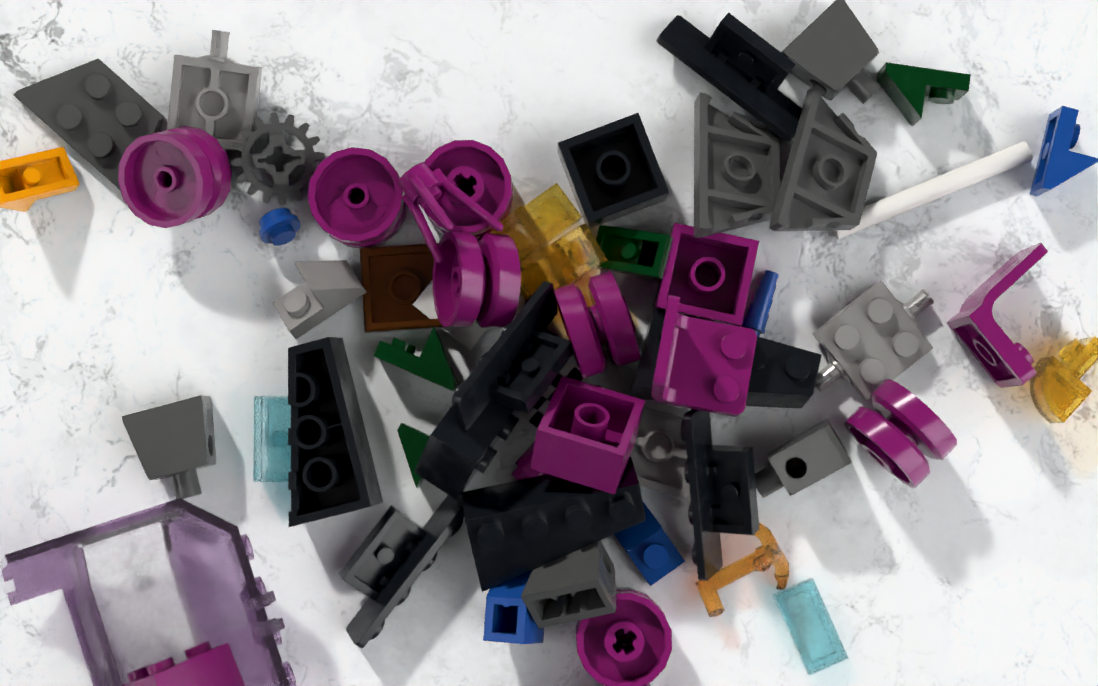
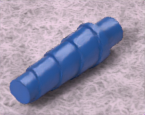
(760, 306)

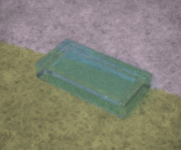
(810, 626)

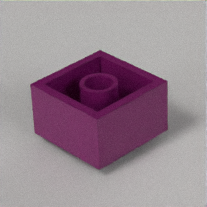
(708, 275)
(587, 434)

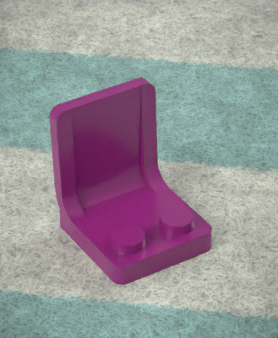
(974, 324)
(704, 365)

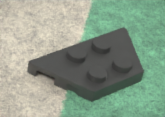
(93, 113)
(732, 171)
(824, 172)

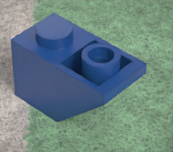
(508, 616)

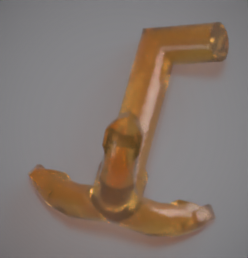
(758, 561)

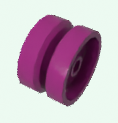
(483, 170)
(360, 173)
(174, 176)
(476, 280)
(602, 323)
(901, 433)
(630, 662)

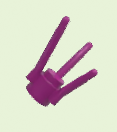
(423, 189)

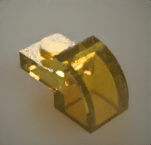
(540, 221)
(562, 261)
(1057, 384)

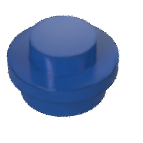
(278, 227)

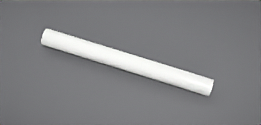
(940, 186)

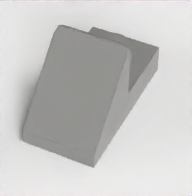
(325, 291)

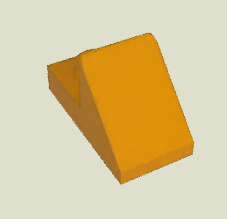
(35, 178)

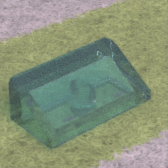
(271, 445)

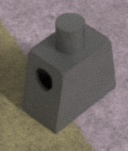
(835, 54)
(175, 442)
(816, 447)
(572, 587)

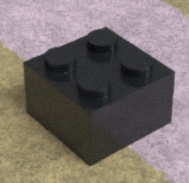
(612, 171)

